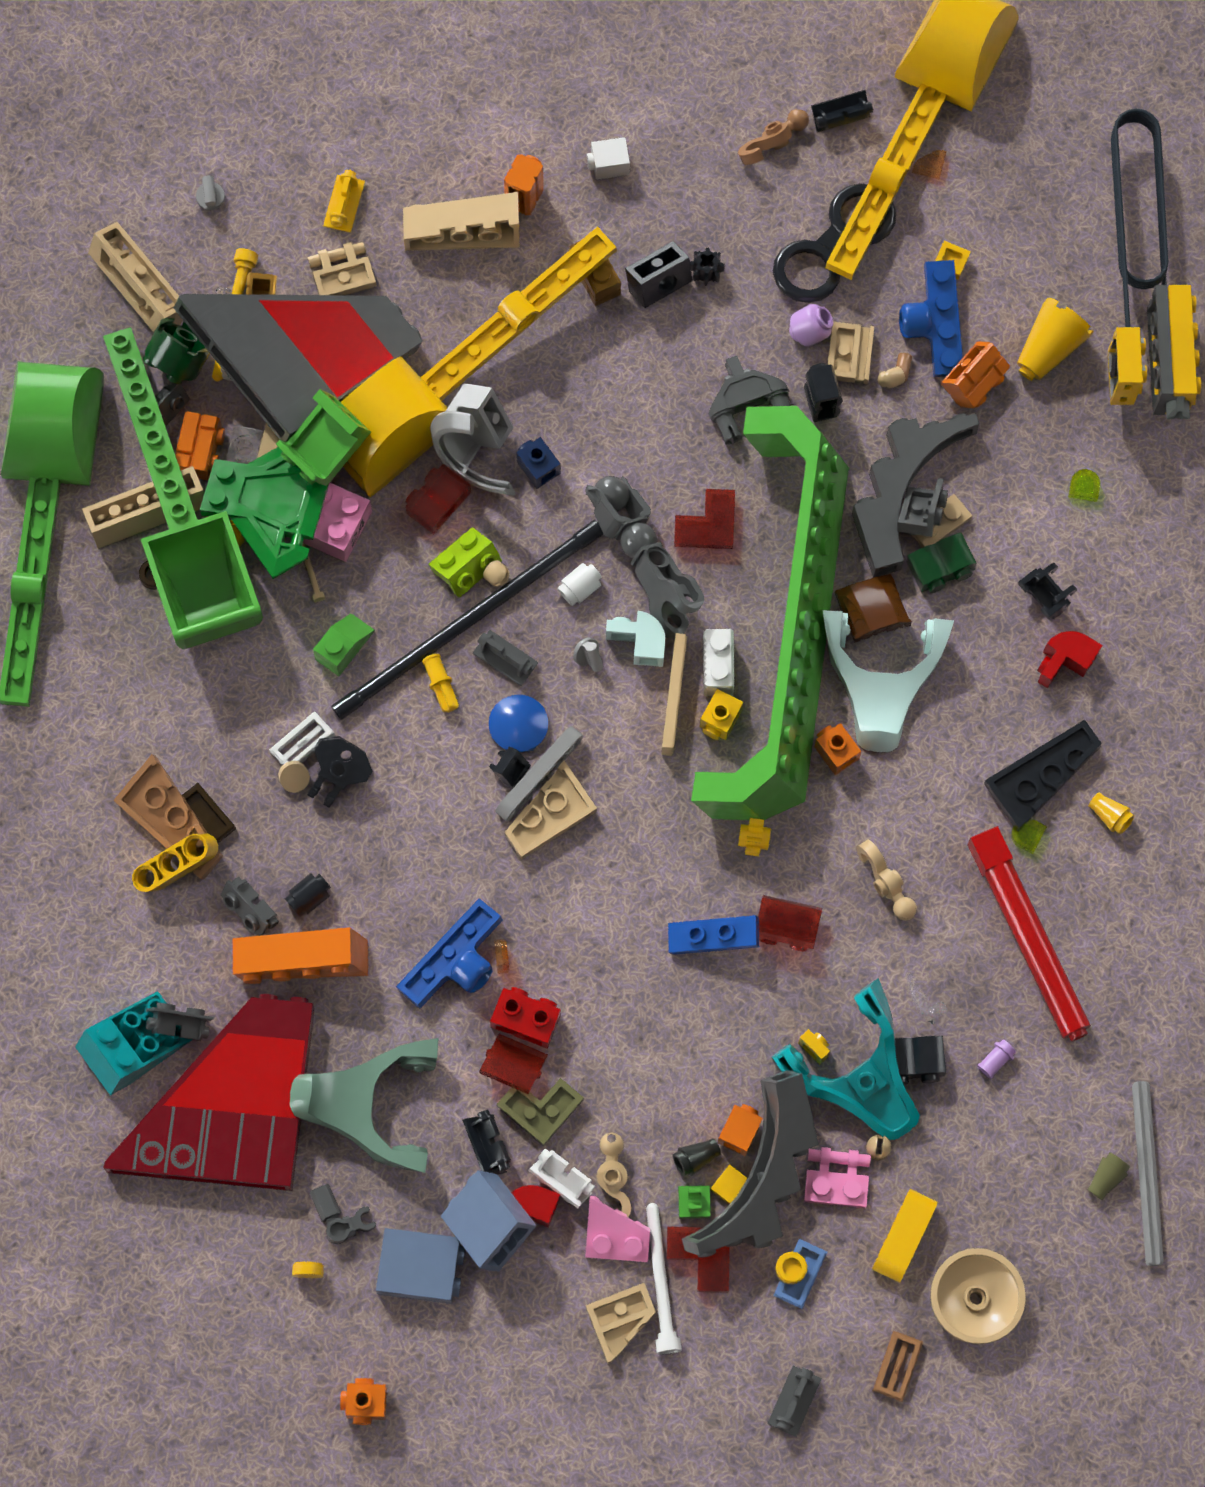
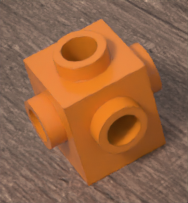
(375, 1407)

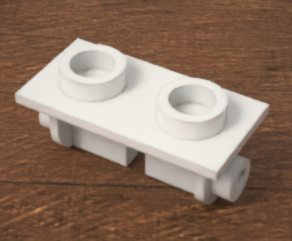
(572, 1187)

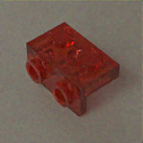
(788, 923)

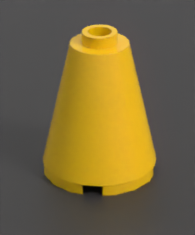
(1051, 339)

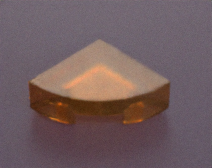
(930, 164)

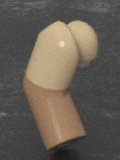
(898, 374)

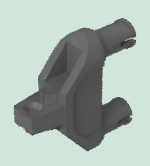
(744, 390)

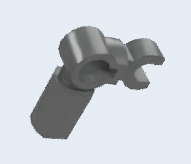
(338, 1229)

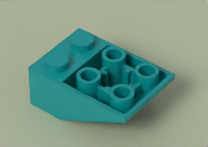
(123, 1048)

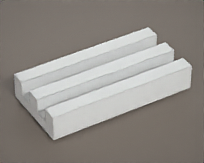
(314, 717)

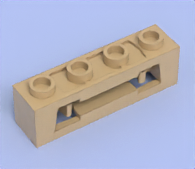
(133, 275)

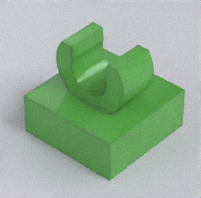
(694, 1202)

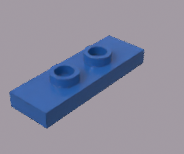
(713, 935)

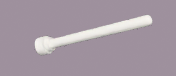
(667, 1339)

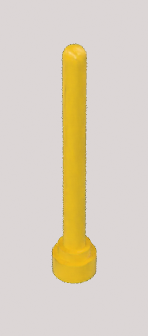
(245, 261)

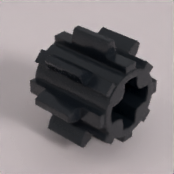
(706, 273)

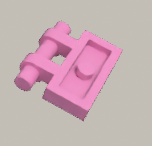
(834, 1187)

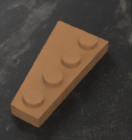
(162, 809)

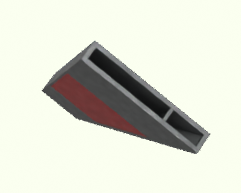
(295, 344)

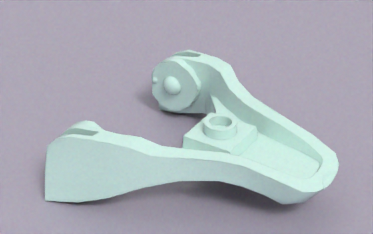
(882, 698)

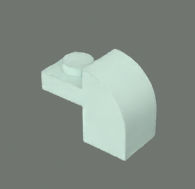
(646, 634)

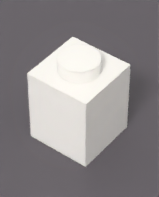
(609, 158)

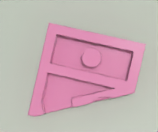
(615, 1235)

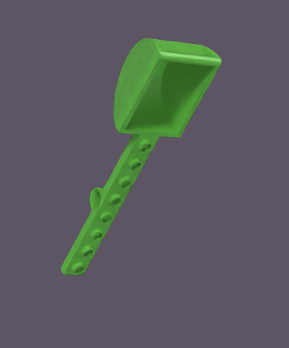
(48, 444)
(195, 560)

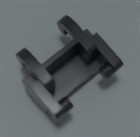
(1046, 591)

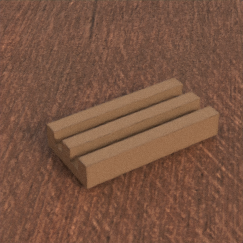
(888, 1392)

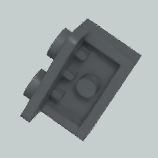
(922, 510)

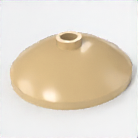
(991, 1278)

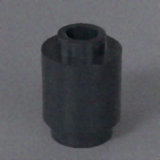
(308, 894)

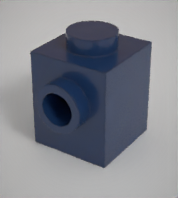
(538, 462)

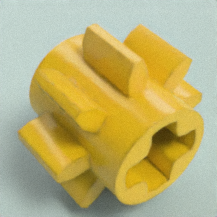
(754, 837)

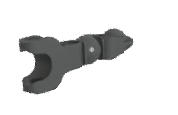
(653, 564)

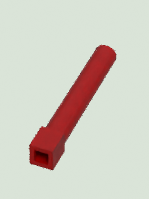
(996, 865)

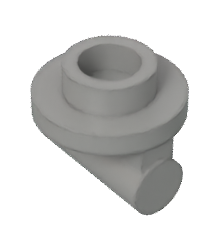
(210, 194)
(588, 653)

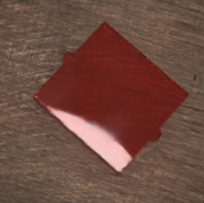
(513, 1064)

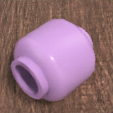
(811, 325)

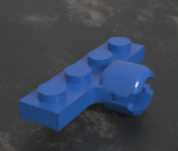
(936, 317)
(454, 957)

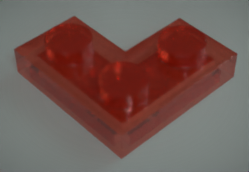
(713, 529)
(711, 1270)

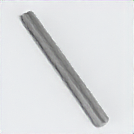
(1147, 1173)

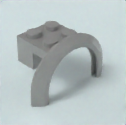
(470, 422)

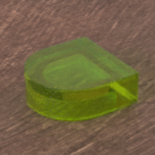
(1084, 485)
(1028, 836)

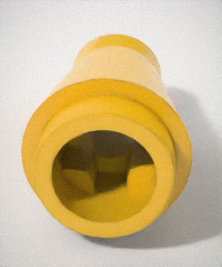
(1113, 814)

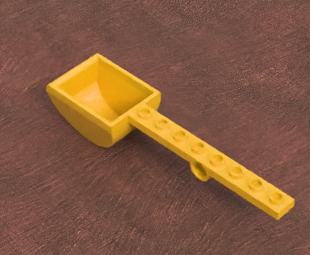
(948, 63)
(401, 404)

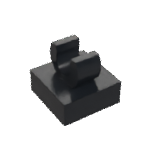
(510, 767)

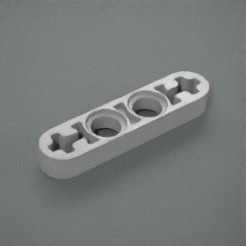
(539, 773)

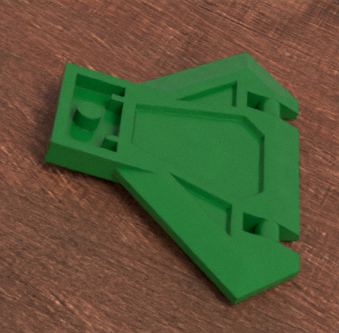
(267, 505)

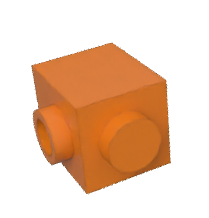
(837, 748)
(740, 1129)

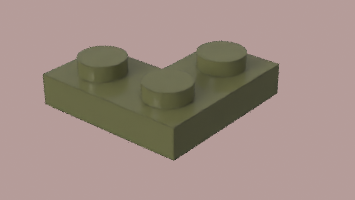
(542, 1117)

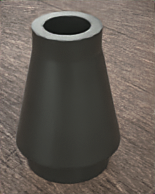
(695, 1156)

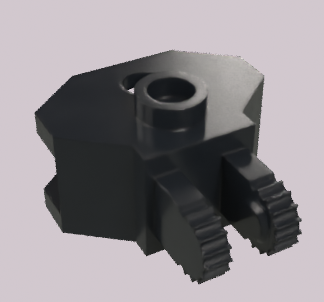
(336, 769)

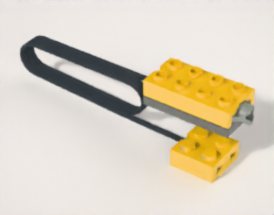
(1168, 312)

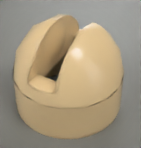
(496, 573)
(872, 1146)

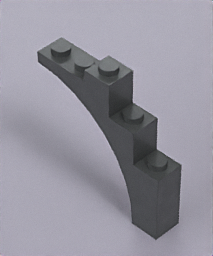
(911, 449)
(785, 1134)

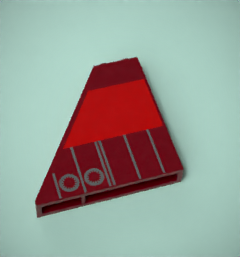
(231, 1107)

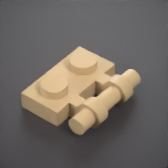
(344, 277)

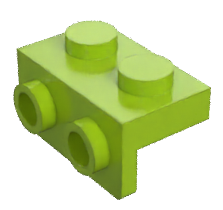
(465, 561)

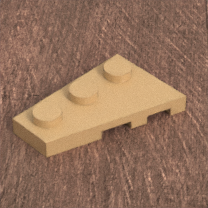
(551, 813)

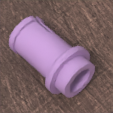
(996, 1058)

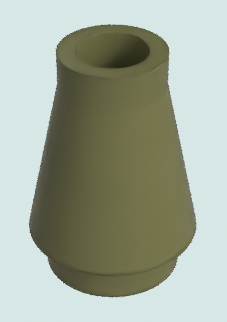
(1108, 1175)

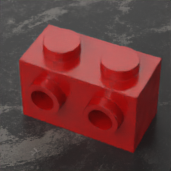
(525, 1017)

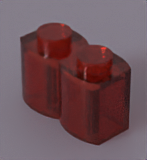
(437, 498)

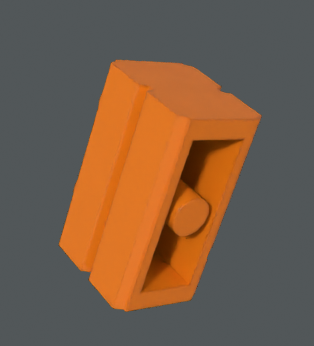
(527, 180)
(976, 375)
(199, 443)

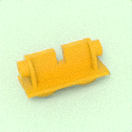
(344, 202)

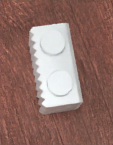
(718, 661)

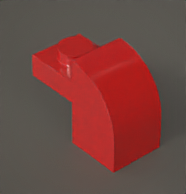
(1068, 649)
(538, 1203)

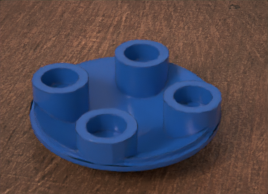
(518, 723)

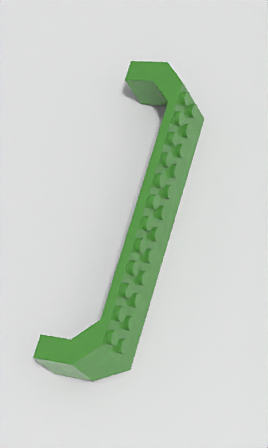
(780, 771)

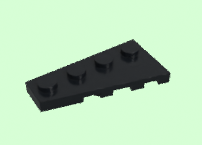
(1038, 776)

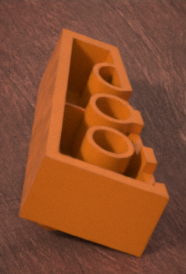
(300, 955)

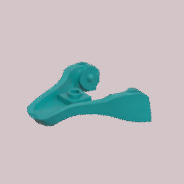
(874, 1087)

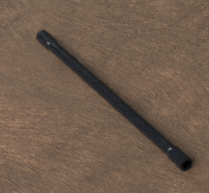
(357, 697)

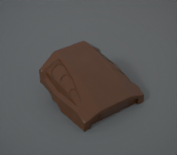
(872, 607)

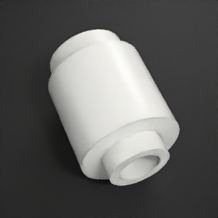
(580, 584)

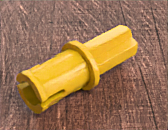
(440, 683)

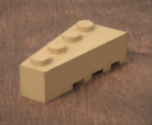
(463, 224)

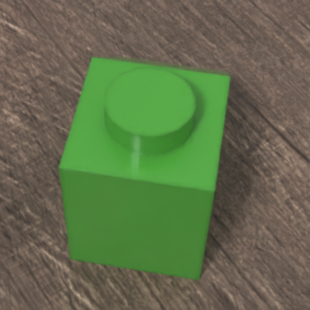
(342, 643)

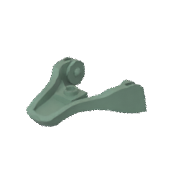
(346, 1098)

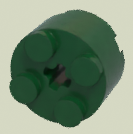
(176, 351)

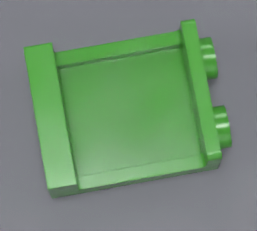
(324, 440)

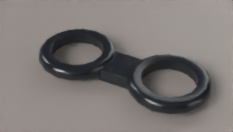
(824, 246)

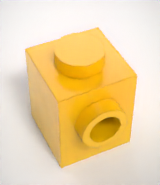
(720, 715)

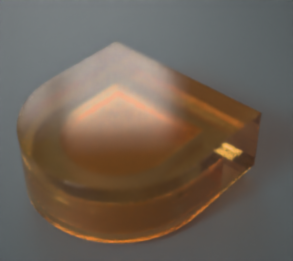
(501, 956)

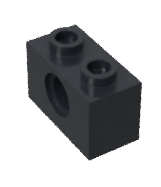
(659, 274)

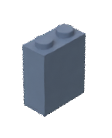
(488, 1220)
(419, 1266)

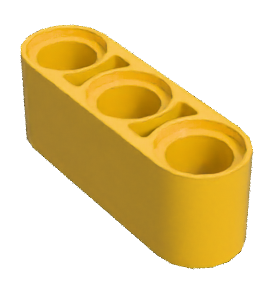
(161, 863)
(904, 1235)

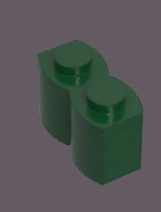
(941, 563)

